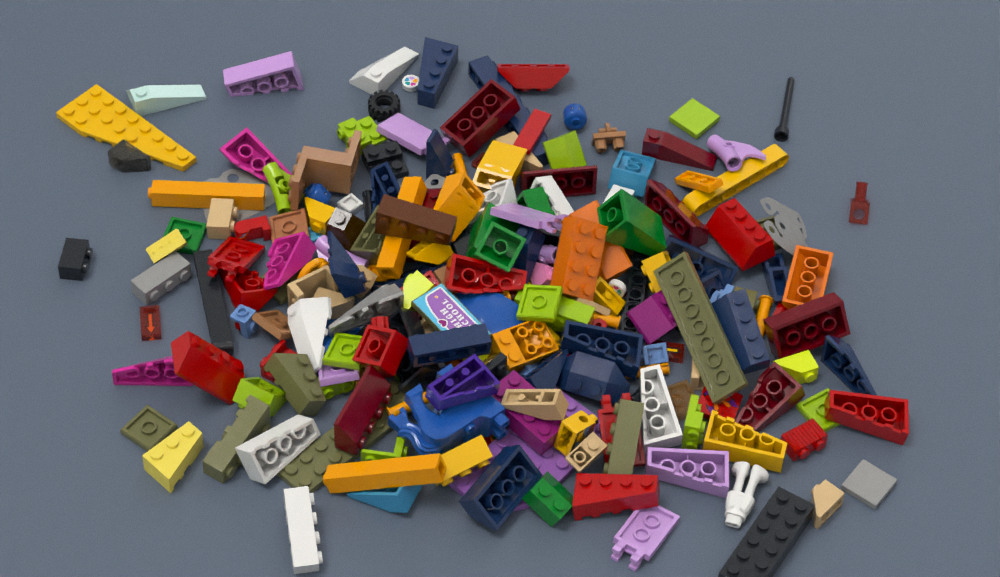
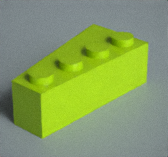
(568, 310)

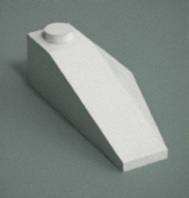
(384, 71)
(499, 194)
(308, 327)

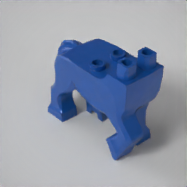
(453, 426)

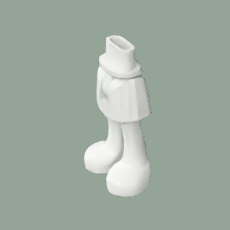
(740, 504)

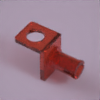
(859, 202)

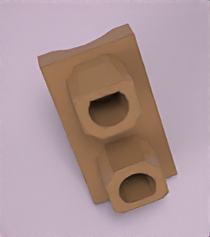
(608, 136)

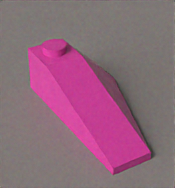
(250, 154)
(287, 257)
(150, 373)

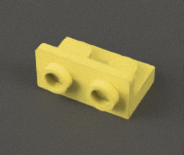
(165, 246)

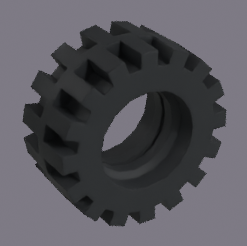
(383, 98)

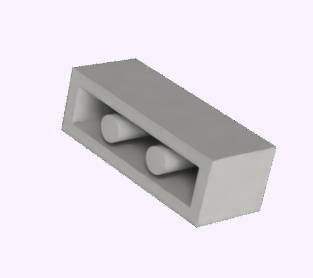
(161, 278)

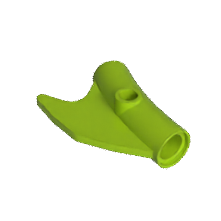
(279, 184)

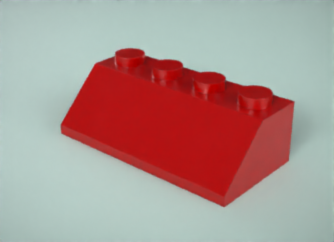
(740, 235)
(206, 366)

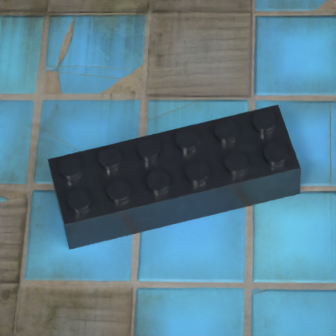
(770, 536)

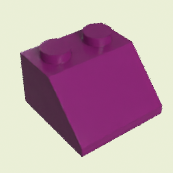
(653, 317)

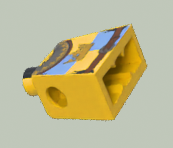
(574, 431)

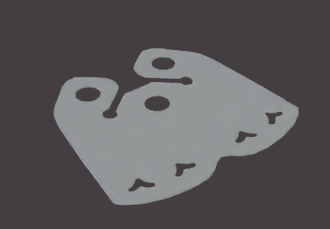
(791, 234)

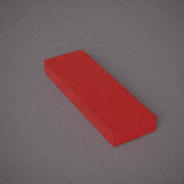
(532, 130)

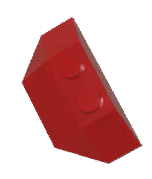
(533, 75)

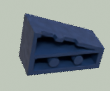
(383, 182)

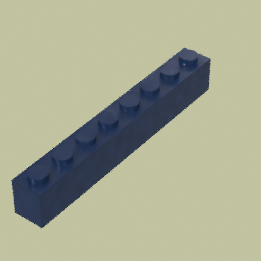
(483, 70)

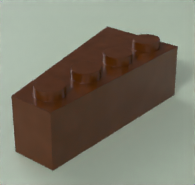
(413, 221)

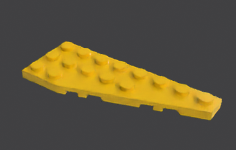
(109, 120)

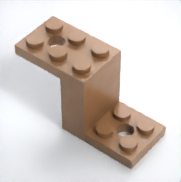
(329, 167)

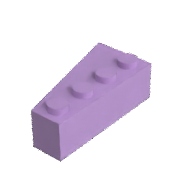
(263, 75)
(691, 468)

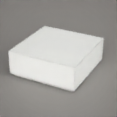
(350, 204)

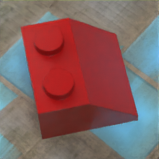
(381, 349)

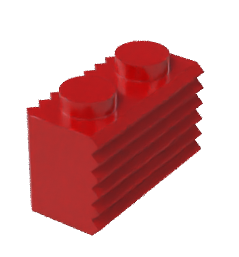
(804, 439)

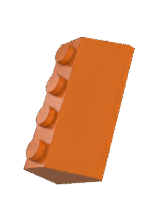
(614, 258)
(807, 276)

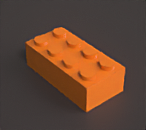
(579, 257)

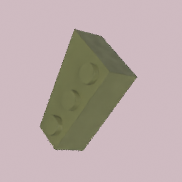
(298, 381)

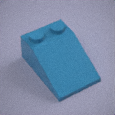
(632, 171)
(389, 499)

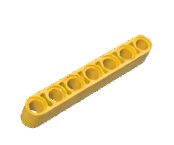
(736, 181)

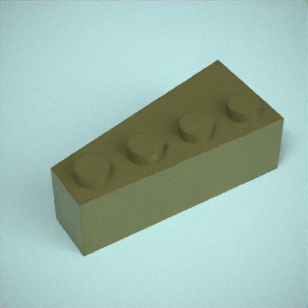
(250, 422)
(624, 437)

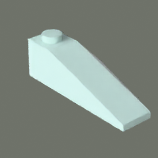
(157, 98)

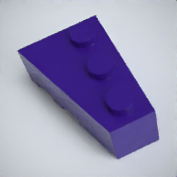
(462, 384)

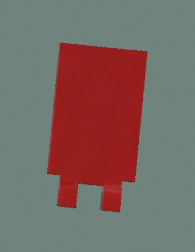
(234, 256)
(605, 418)

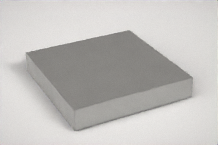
(868, 484)

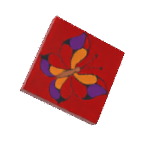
(726, 408)

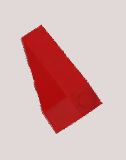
(476, 276)
(247, 289)

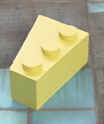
(173, 455)

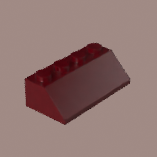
(571, 181)
(675, 214)
(362, 411)

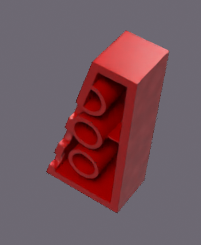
(870, 414)
(613, 493)

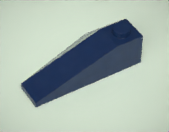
(845, 365)

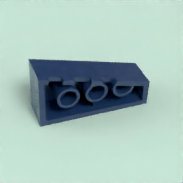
(436, 68)
(605, 343)

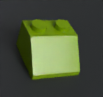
(261, 390)

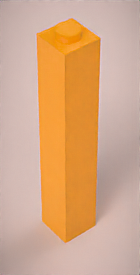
(199, 194)
(394, 248)
(385, 473)

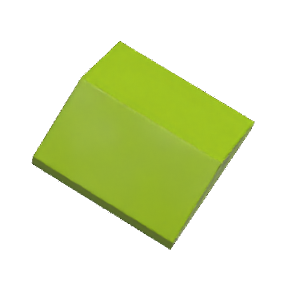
(564, 151)

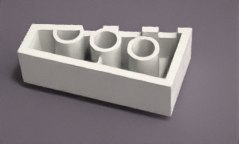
(301, 529)

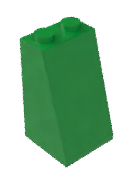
(632, 224)
(481, 226)

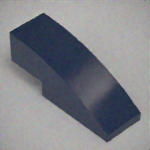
(775, 276)

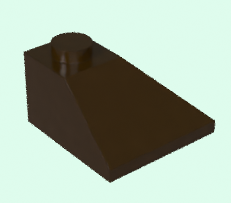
(345, 227)

